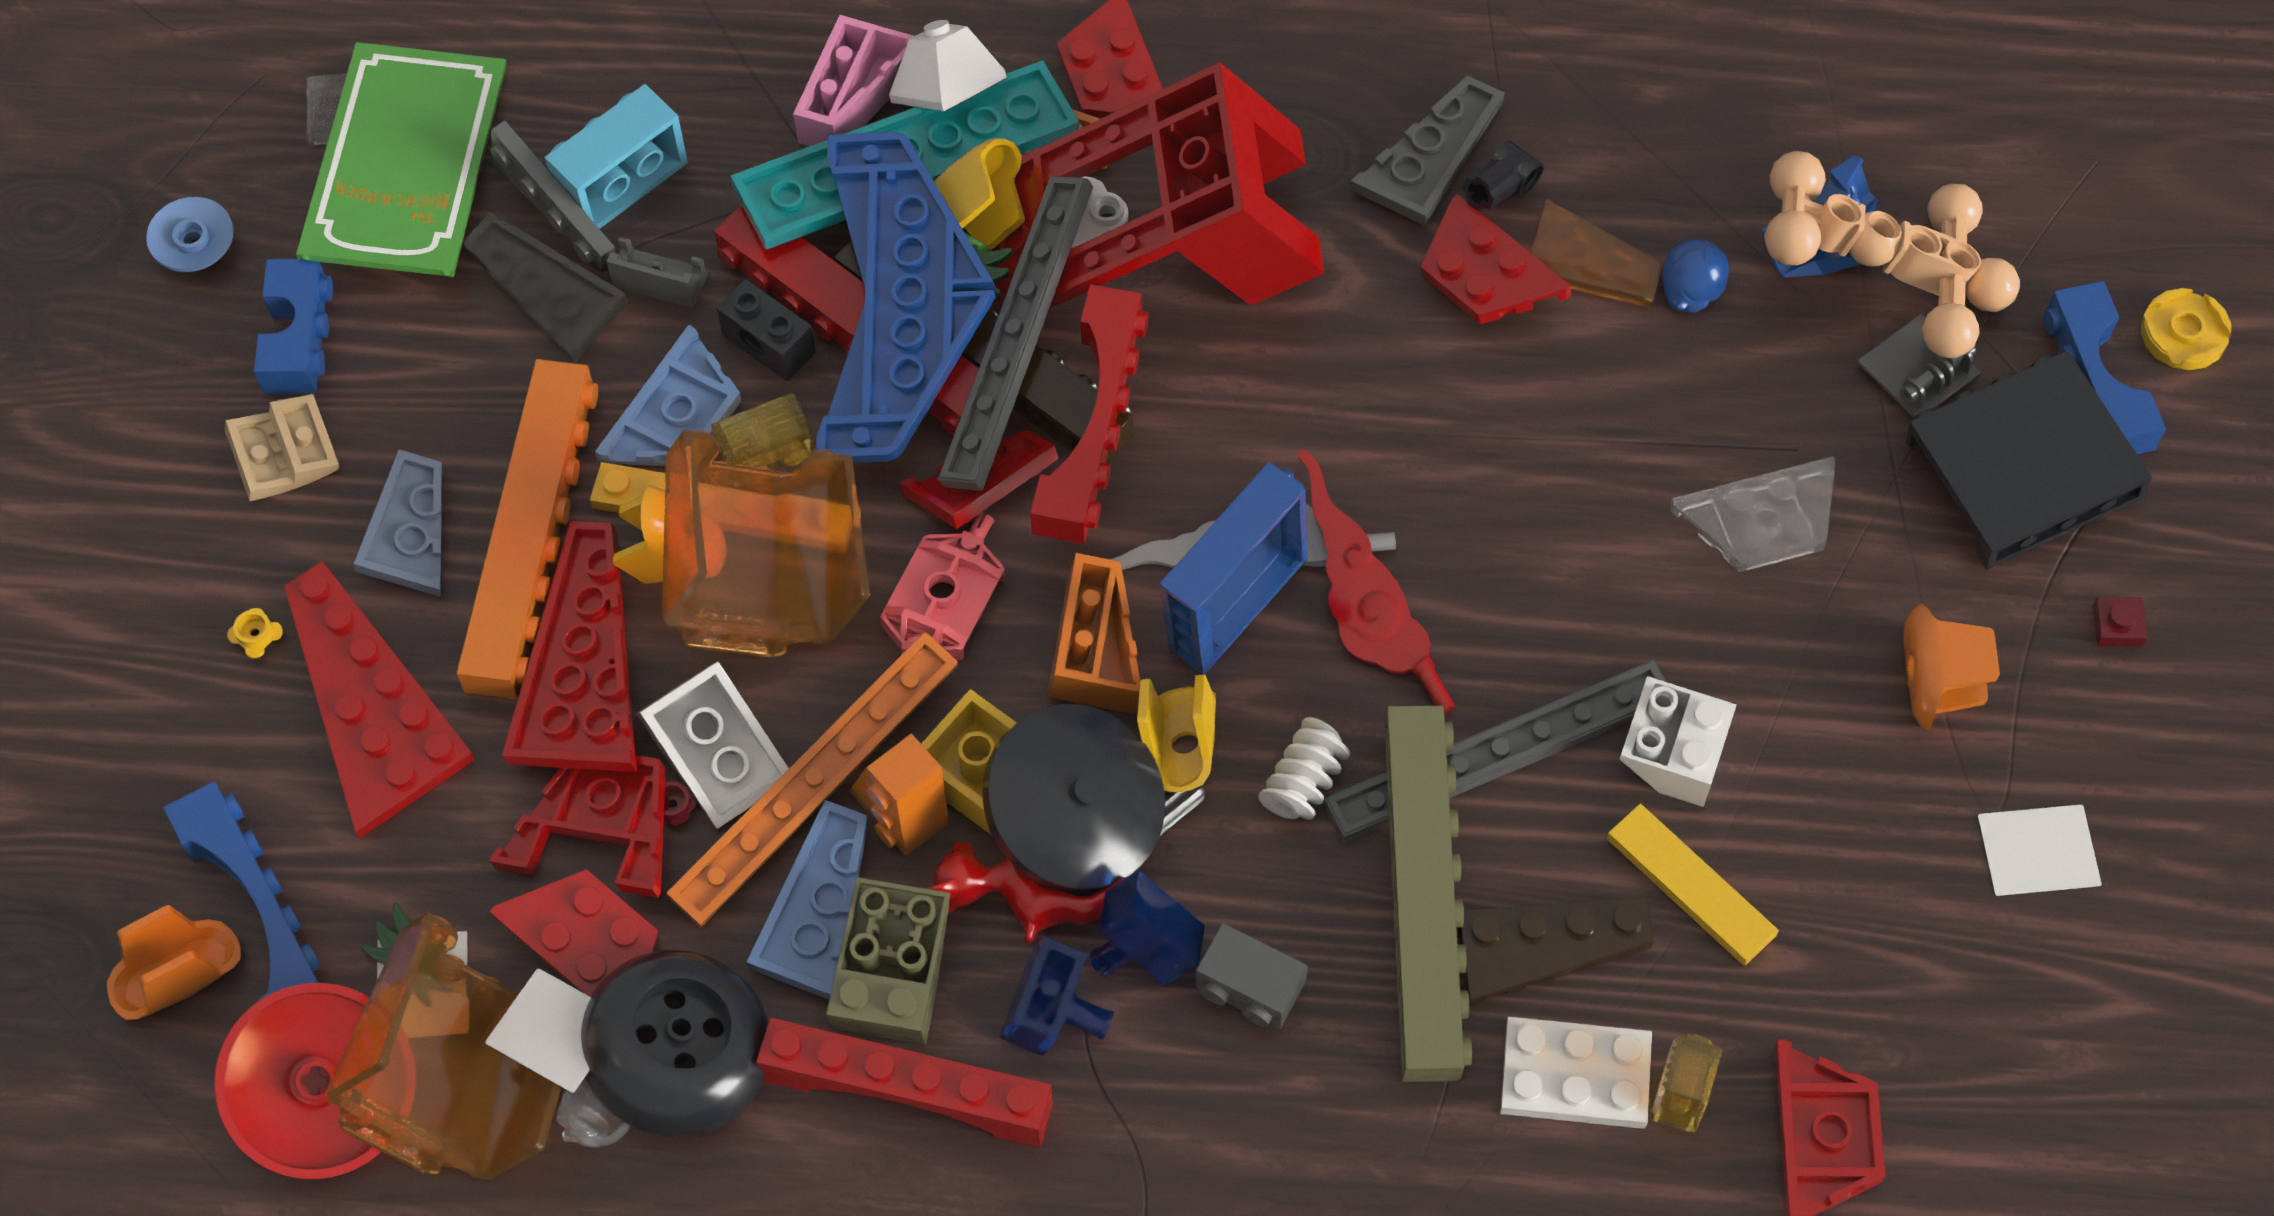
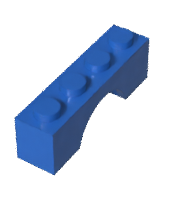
(2082, 322)

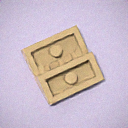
(281, 447)

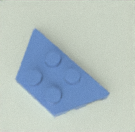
(680, 395)

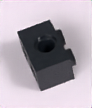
(766, 330)

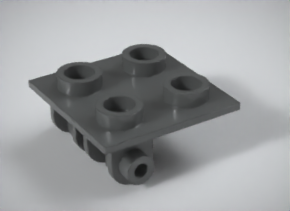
(1916, 374)

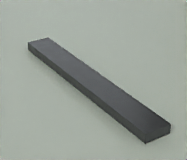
(1015, 334)
(1506, 746)

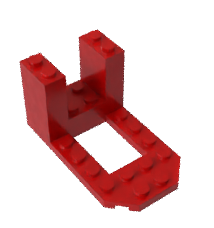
(1212, 157)

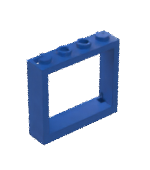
(1235, 568)

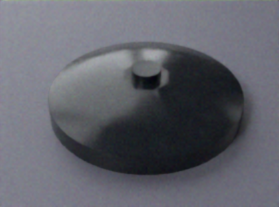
(1073, 798)

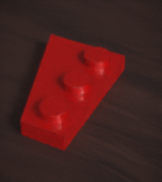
(1014, 463)

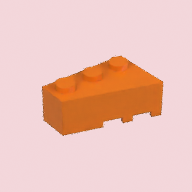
(1094, 641)
(904, 795)

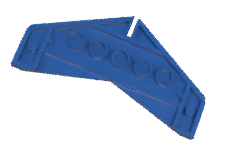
(911, 316)

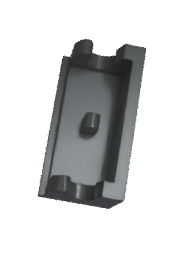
(657, 275)

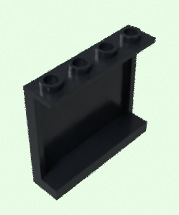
(2030, 457)

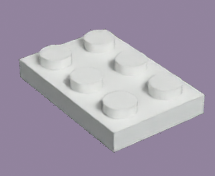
(1576, 1072)

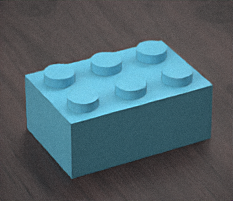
(620, 155)

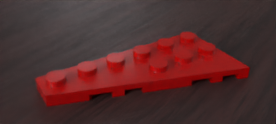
(577, 680)
(377, 718)

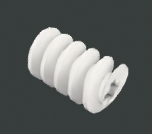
(1303, 770)

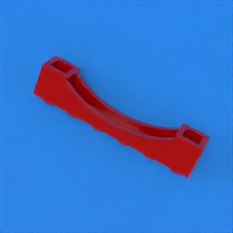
(1067, 498)
(825, 1060)

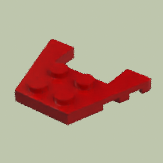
(599, 807)

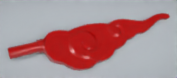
(1368, 599)

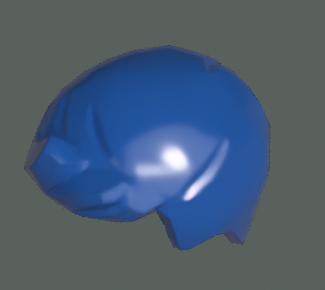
(1694, 275)

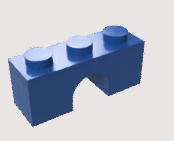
(294, 356)

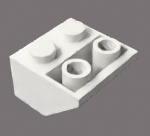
(1677, 739)

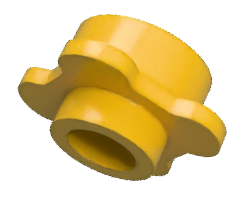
(251, 621)

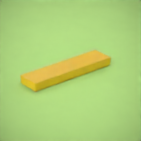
(1692, 884)

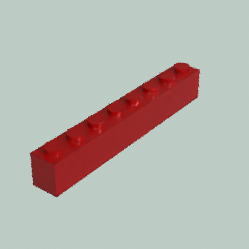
(824, 296)

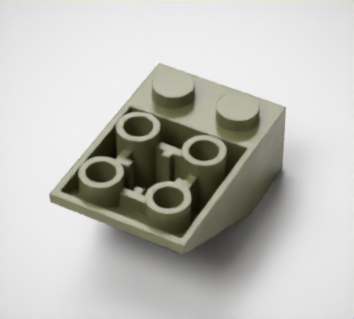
(889, 961)

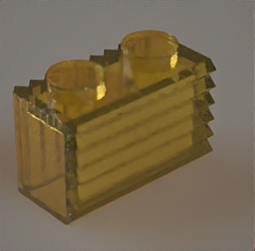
(766, 435)
(1686, 1082)

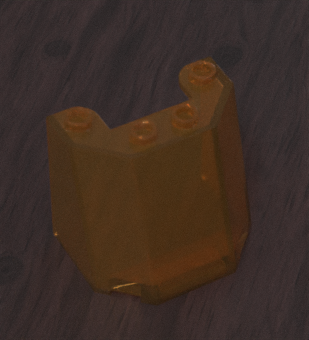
(759, 550)
(420, 1068)

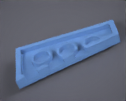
(812, 910)

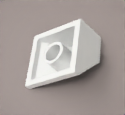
(944, 68)

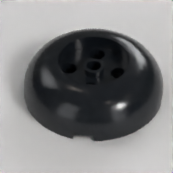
(641, 1079)

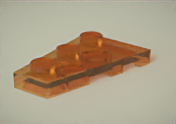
(1594, 259)

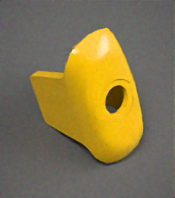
(984, 192)
(644, 559)
(1174, 715)

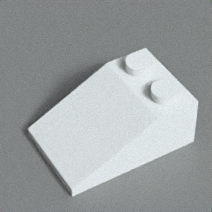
(714, 744)

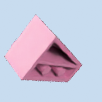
(849, 80)

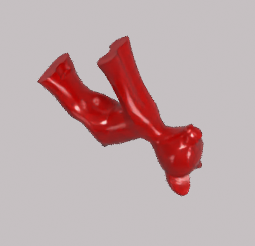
(1032, 903)

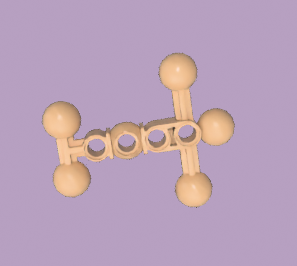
(1913, 254)

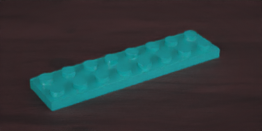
(801, 194)

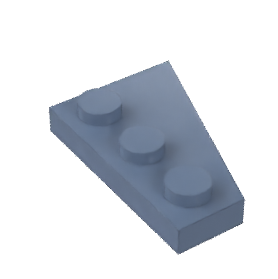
(406, 527)

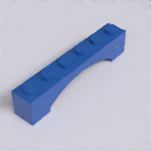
(210, 831)

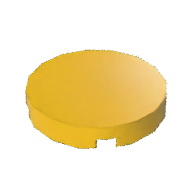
(2185, 329)

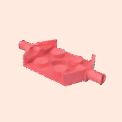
(949, 559)

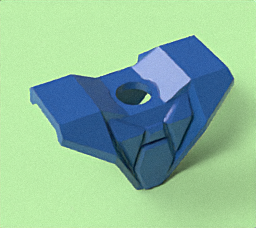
(1845, 180)

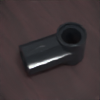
(1507, 172)

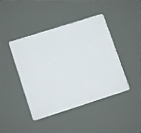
(2039, 850)
(545, 1030)

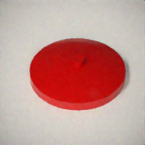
(277, 1077)

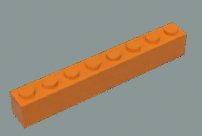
(527, 529)

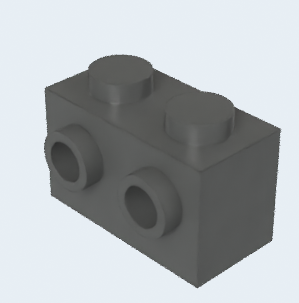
(1250, 977)

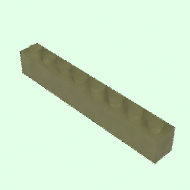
(1424, 895)

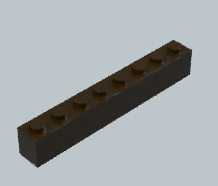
(1049, 393)

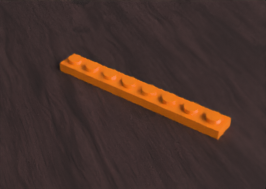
(811, 780)

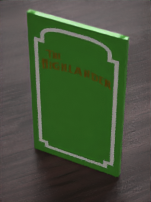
(402, 160)

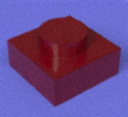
(2120, 621)

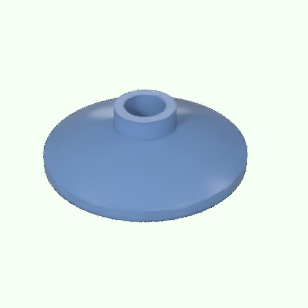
(187, 221)

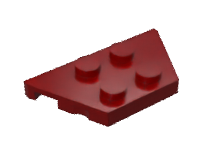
(1107, 61)
(1486, 267)
(577, 928)
(1826, 1131)

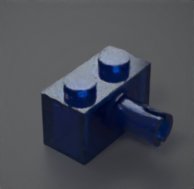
(1149, 929)
(1049, 999)

